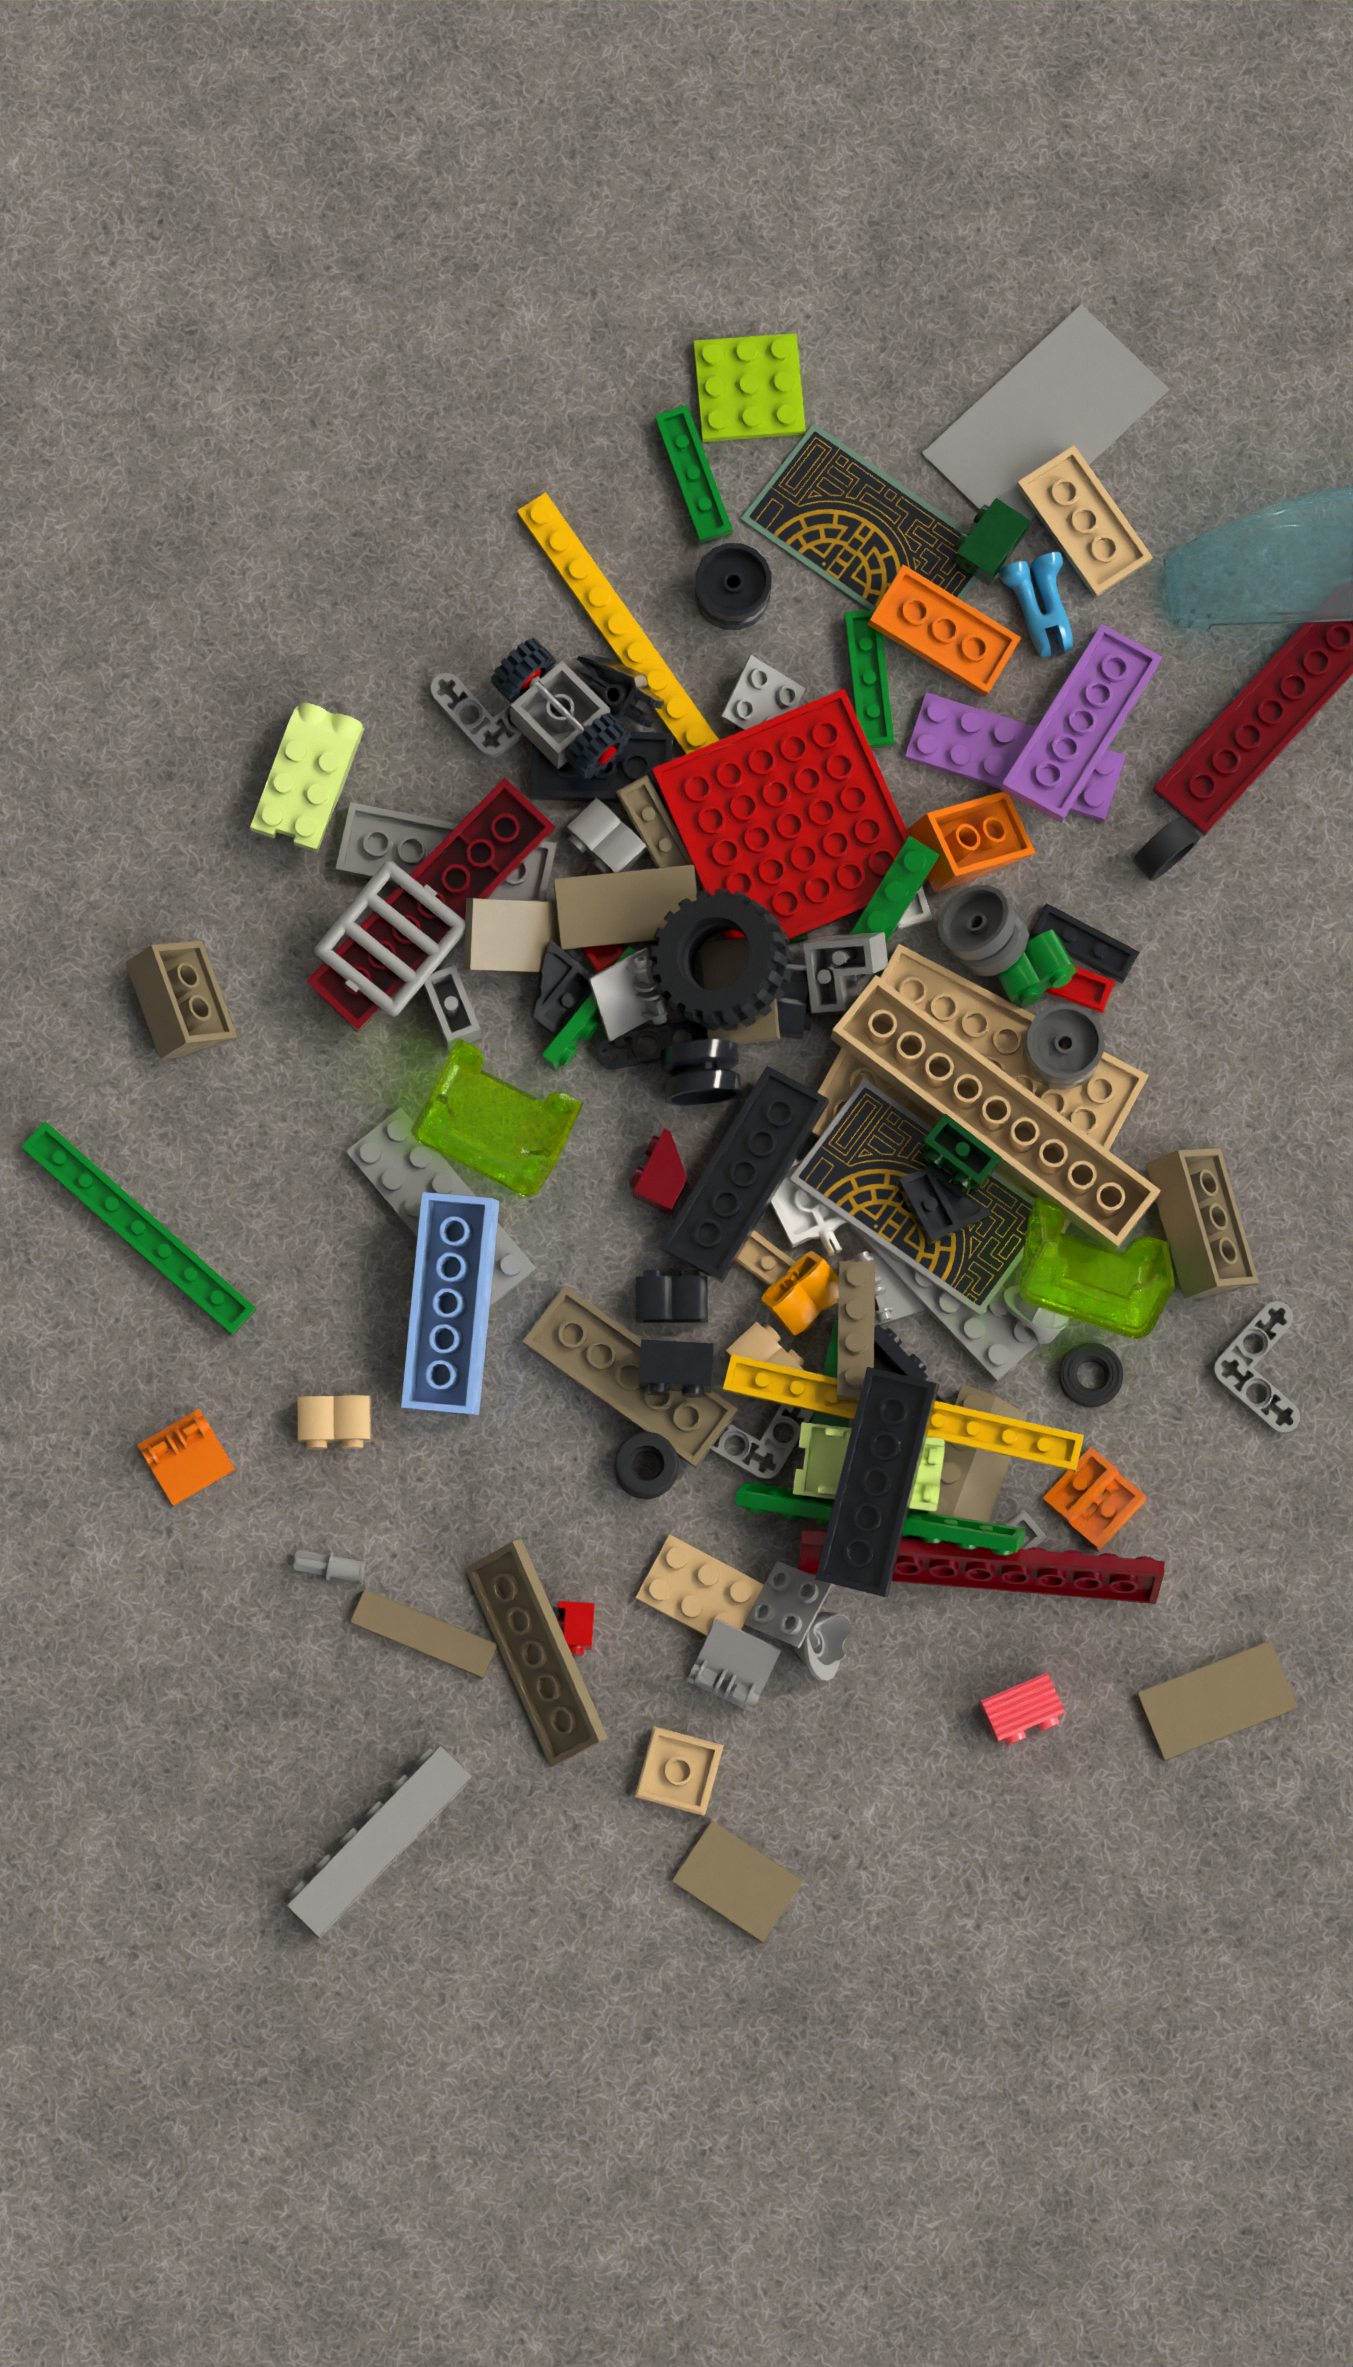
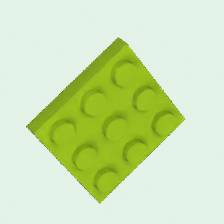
(749, 387)

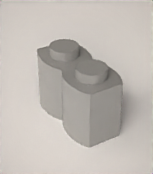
(605, 839)

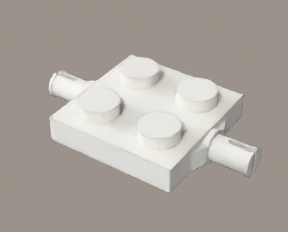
(804, 1216)

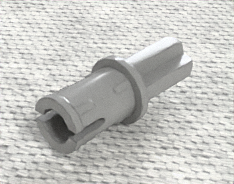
(329, 1566)

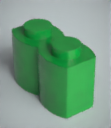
(1039, 968)

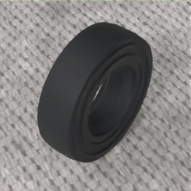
(1091, 1353)

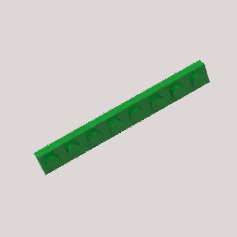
(138, 1228)
(927, 1525)

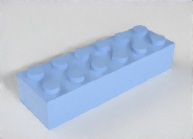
(450, 1303)

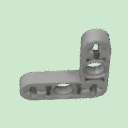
(484, 725)
(1246, 1363)
(767, 1444)

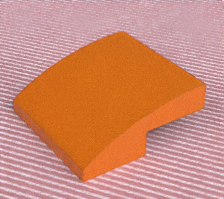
(1080, 1489)

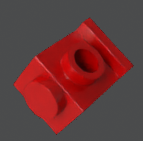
(577, 1625)

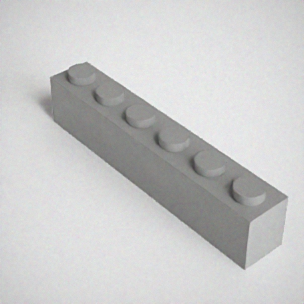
(379, 1842)

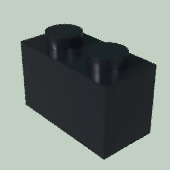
(676, 1367)

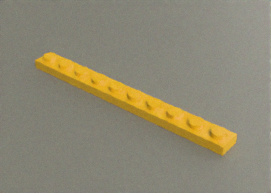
(615, 621)
(948, 1421)

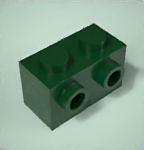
(991, 541)
(960, 1154)

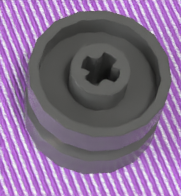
(983, 930)
(1059, 1026)

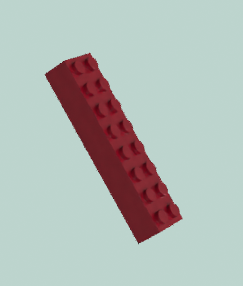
(464, 865)

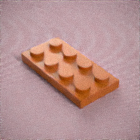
(944, 630)

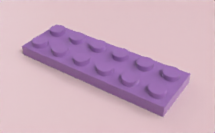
(1081, 723)
(988, 745)

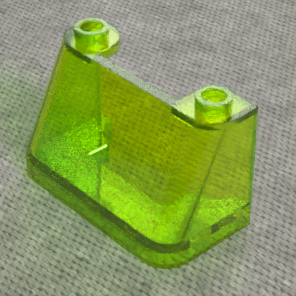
(494, 1123)
(1091, 1282)

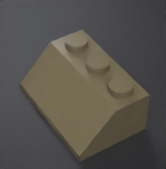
(180, 998)

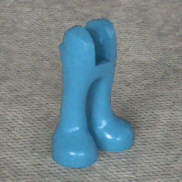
(1044, 570)

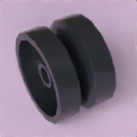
(736, 606)
(701, 1072)

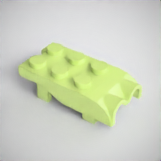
(307, 775)
(825, 1458)

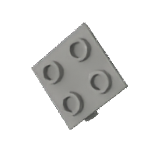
(760, 696)
(628, 995)
(891, 1296)
(787, 1604)
(734, 1665)

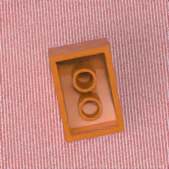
(972, 839)

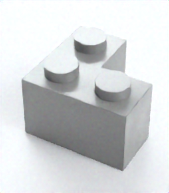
(835, 962)

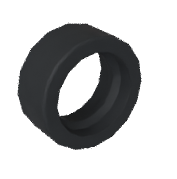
(1166, 848)

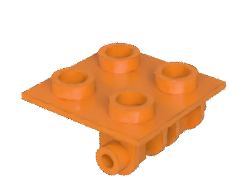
(186, 1457)

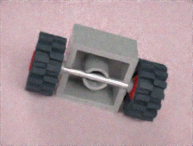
(558, 710)

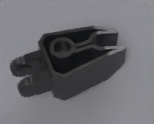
(619, 688)

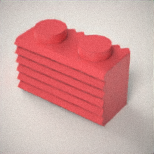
(1021, 1709)

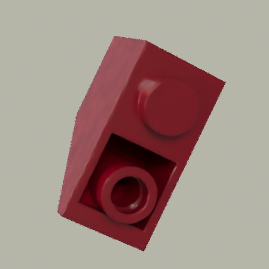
(663, 1176)

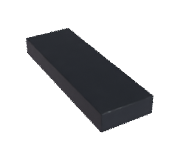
(1087, 943)

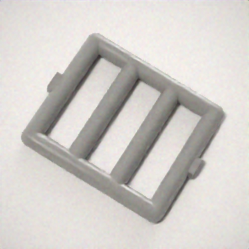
(369, 897)

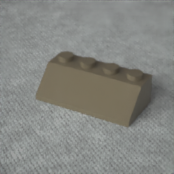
(1202, 1222)
(971, 1475)

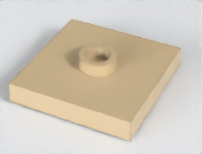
(679, 1771)

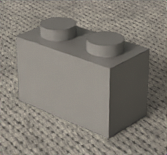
(451, 1007)

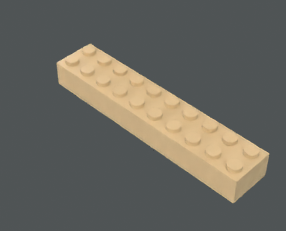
(1030, 1136)

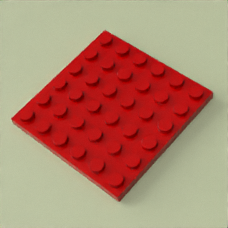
(788, 815)

